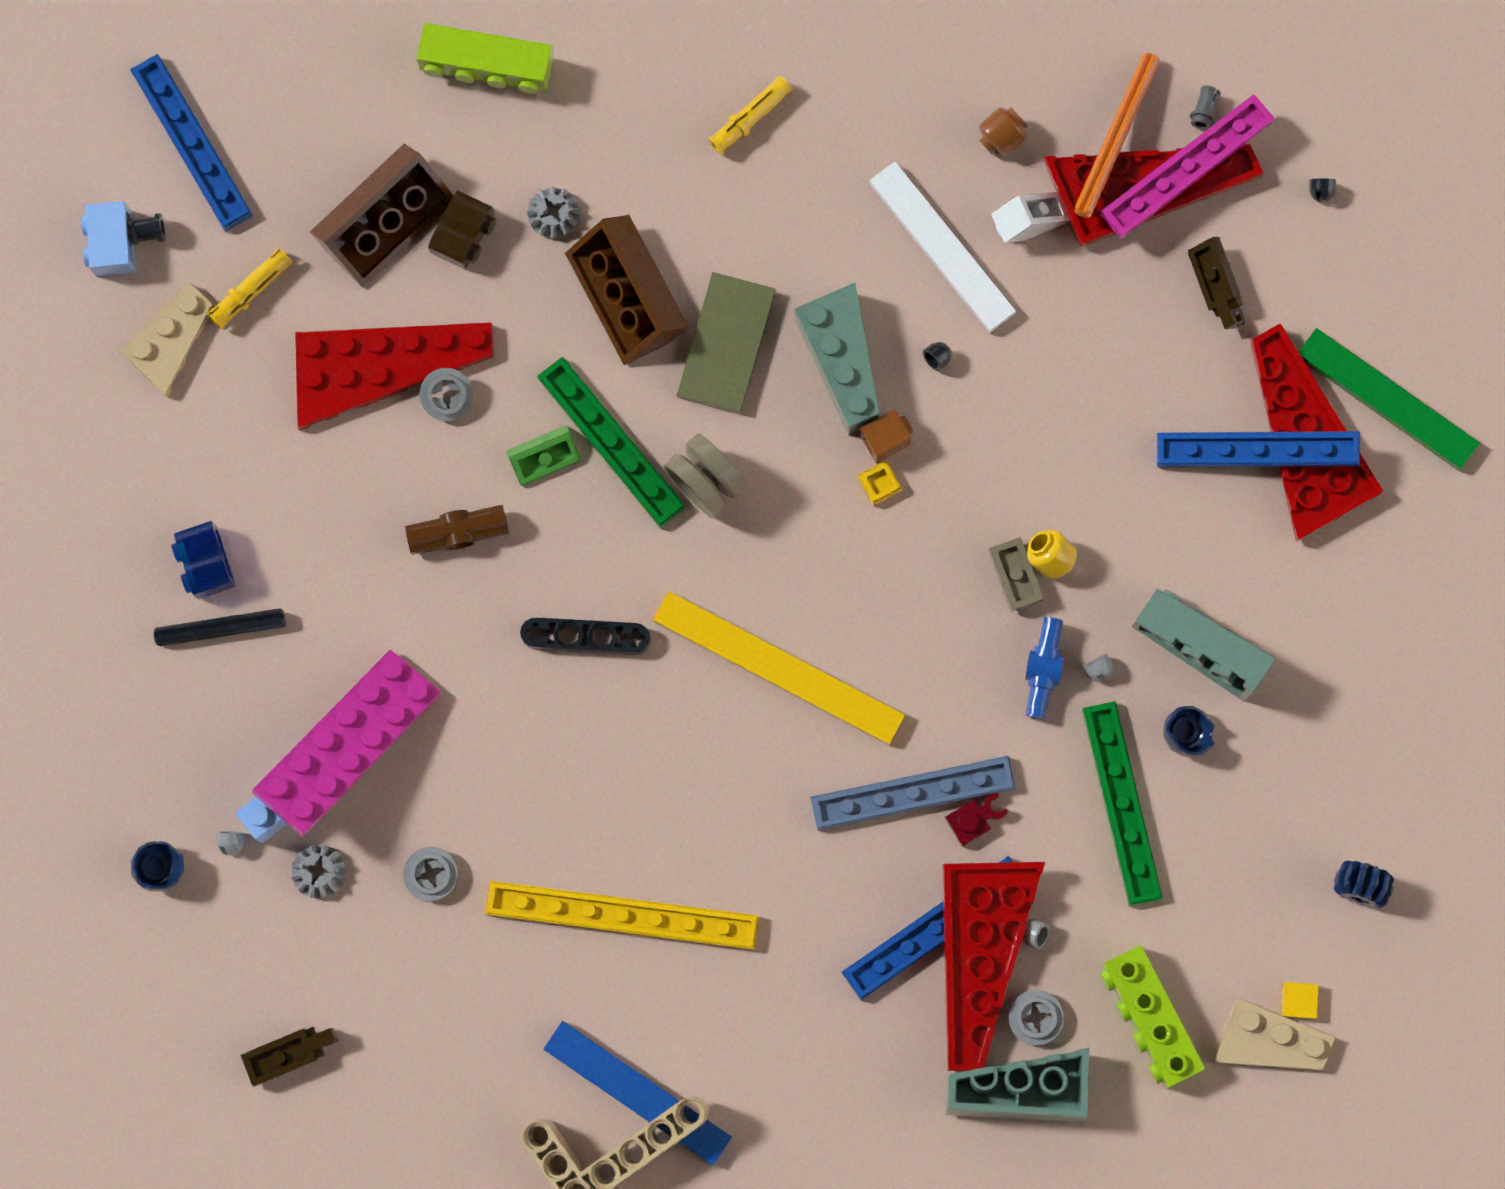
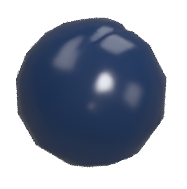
(1188, 731)
(157, 866)

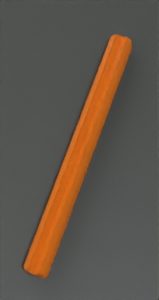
(1116, 135)

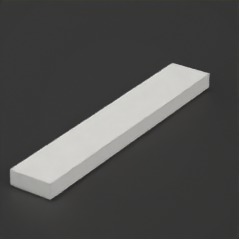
(942, 247)

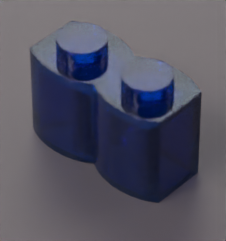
(203, 560)

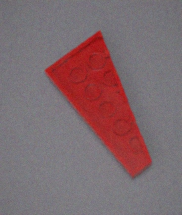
(1130, 167)
(367, 365)
(1299, 405)
(983, 933)

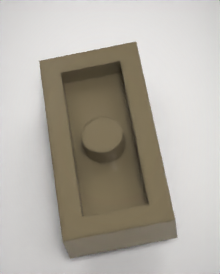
(1016, 574)

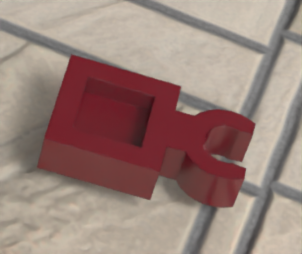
(971, 821)

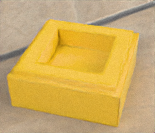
(879, 483)
(1299, 1000)

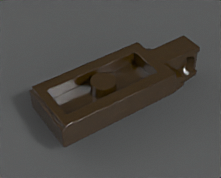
(1217, 282)
(286, 1054)

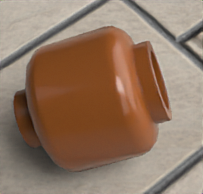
(1002, 131)

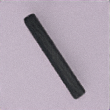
(219, 627)

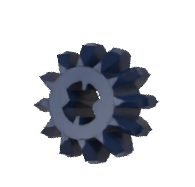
(1364, 884)

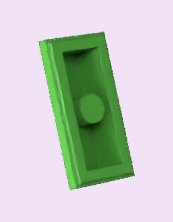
(543, 455)

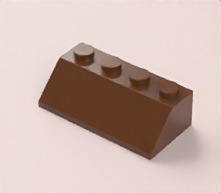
(383, 214)
(626, 288)

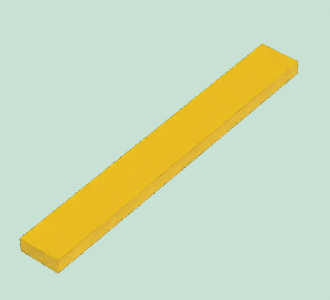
(778, 668)
(622, 915)

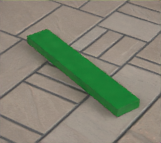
(1388, 399)
(611, 442)
(1122, 803)

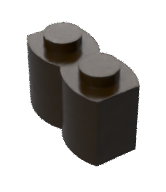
(462, 230)

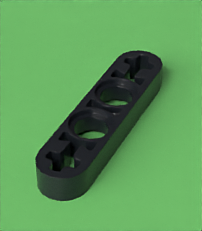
(585, 641)

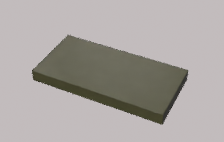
(726, 343)

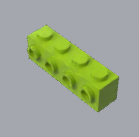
(485, 58)
(1152, 1017)

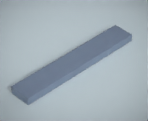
(912, 793)

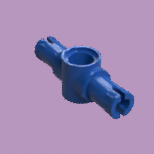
(1044, 668)

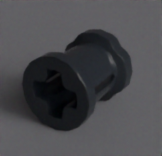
(146, 229)

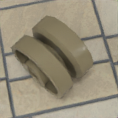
(705, 476)

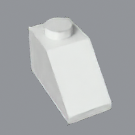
(1029, 216)

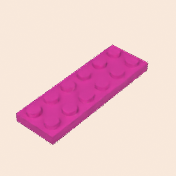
(346, 743)

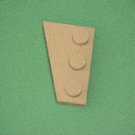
(167, 338)
(1268, 1039)

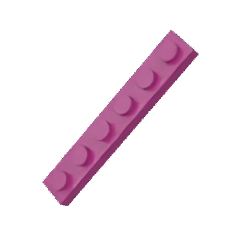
(1187, 166)

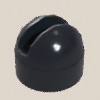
(1322, 189)
(937, 355)

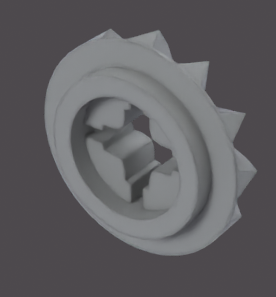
(548, 225)
(436, 406)
(416, 868)
(326, 884)
(1045, 1004)

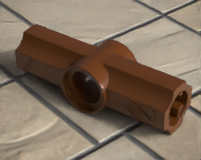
(456, 529)

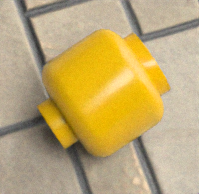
(1051, 553)

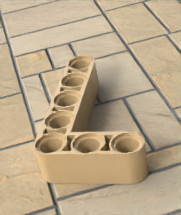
(618, 1156)

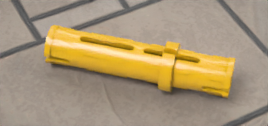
(739, 124)
(253, 284)

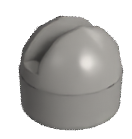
(1100, 668)
(230, 842)
(1036, 933)

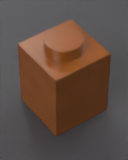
(886, 435)

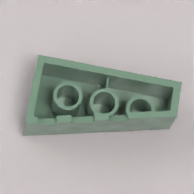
(839, 349)
(1203, 644)
(1025, 1090)

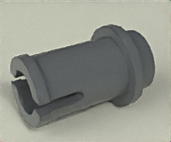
(1203, 114)

